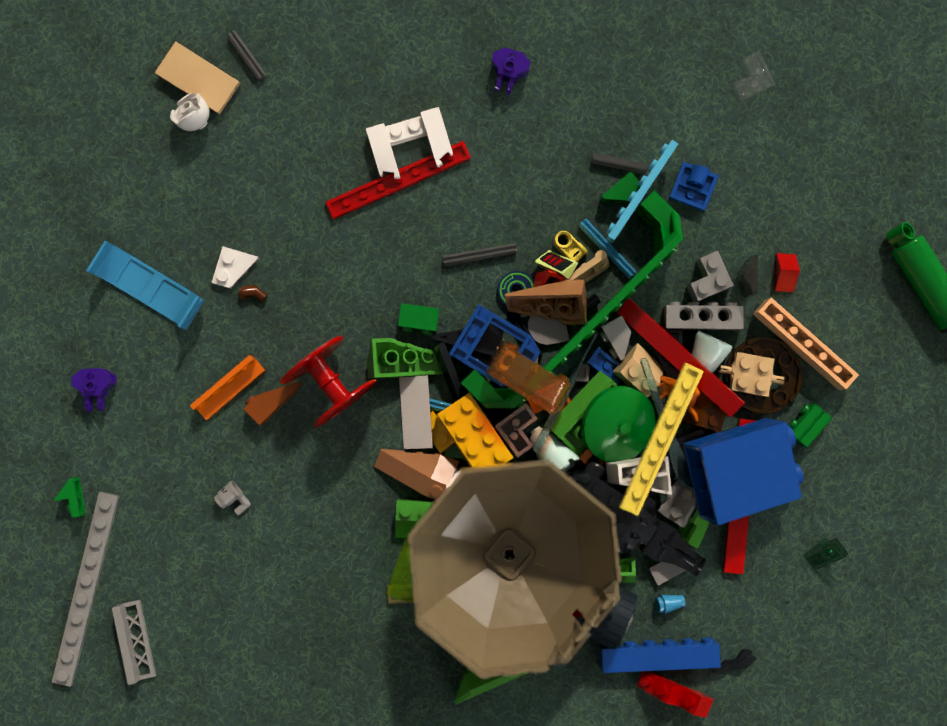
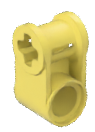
(571, 247)

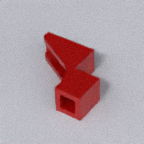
(675, 694)

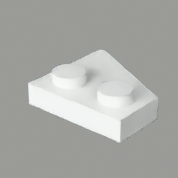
(232, 266)

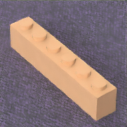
(805, 344)

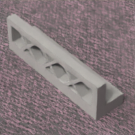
(126, 642)

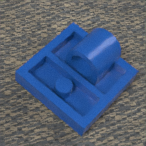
(693, 186)

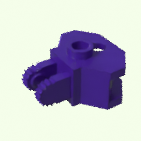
(509, 67)
(94, 383)

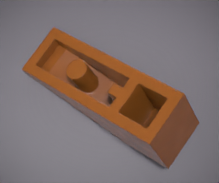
(267, 404)

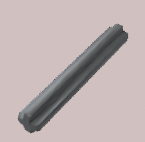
(480, 254)

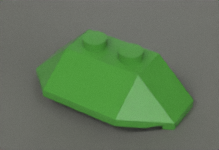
(473, 685)

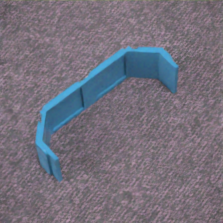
(146, 284)

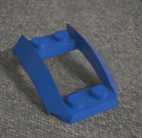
(474, 331)

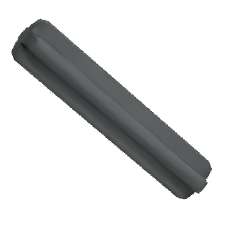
(246, 55)
(619, 163)

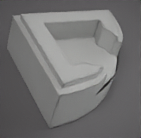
(583, 374)

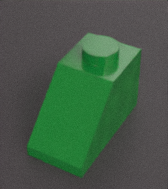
(622, 190)

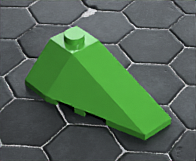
(397, 359)

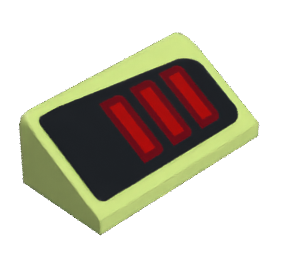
(557, 263)

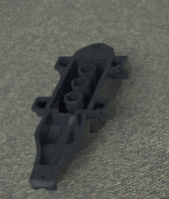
(645, 531)

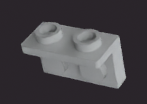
(679, 505)

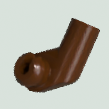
(251, 290)

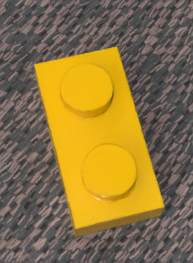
(440, 437)

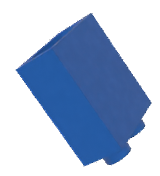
(743, 470)

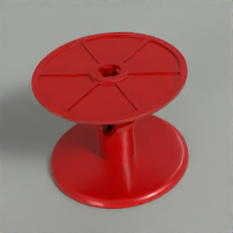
(327, 379)

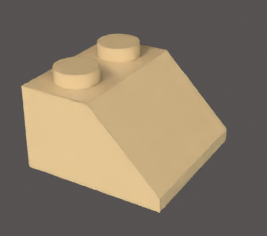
(631, 372)

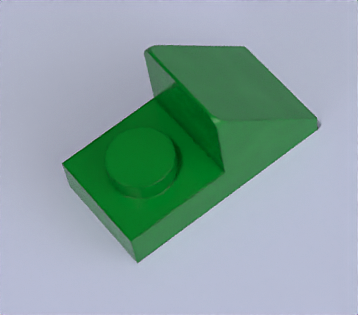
(73, 491)

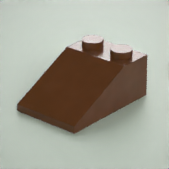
(709, 414)

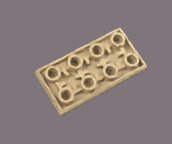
(196, 75)

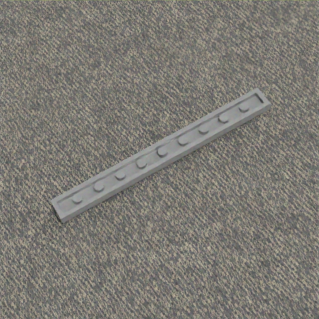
(85, 589)

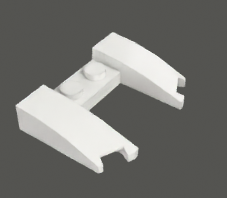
(428, 124)

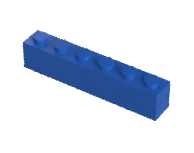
(661, 656)

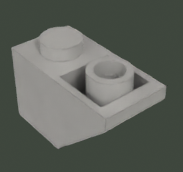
(617, 336)

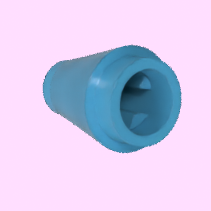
(668, 603)

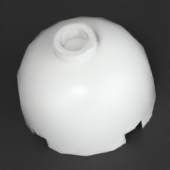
(191, 113)

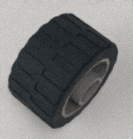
(616, 622)

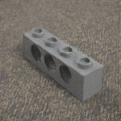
(733, 314)

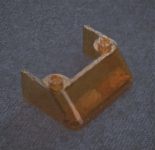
(528, 377)

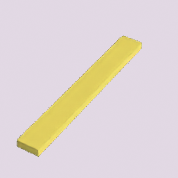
(661, 439)

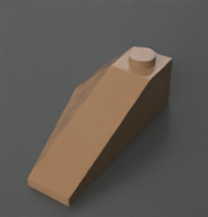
(556, 300)
(419, 471)

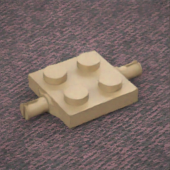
(751, 374)

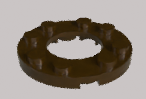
(788, 365)

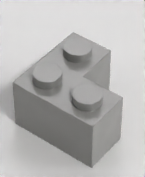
(714, 278)
(512, 426)

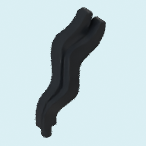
(740, 662)

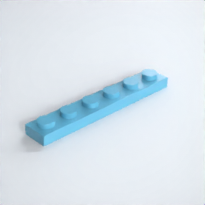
(645, 183)

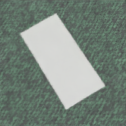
(415, 412)

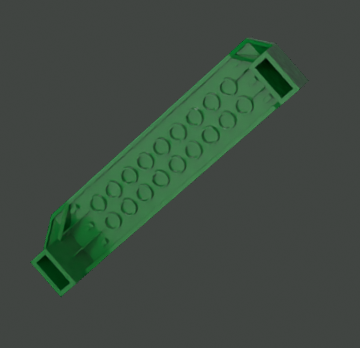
(667, 236)

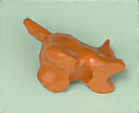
(665, 389)

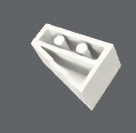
(622, 472)

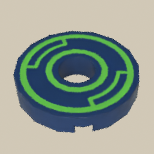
(511, 279)

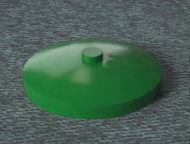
(618, 424)

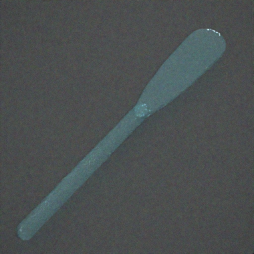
(552, 418)
(677, 457)

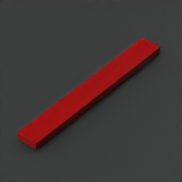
(388, 185)
(678, 355)
(736, 538)

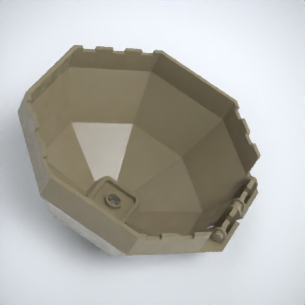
(515, 610)

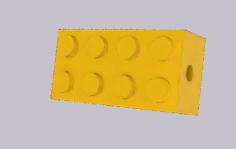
(473, 433)

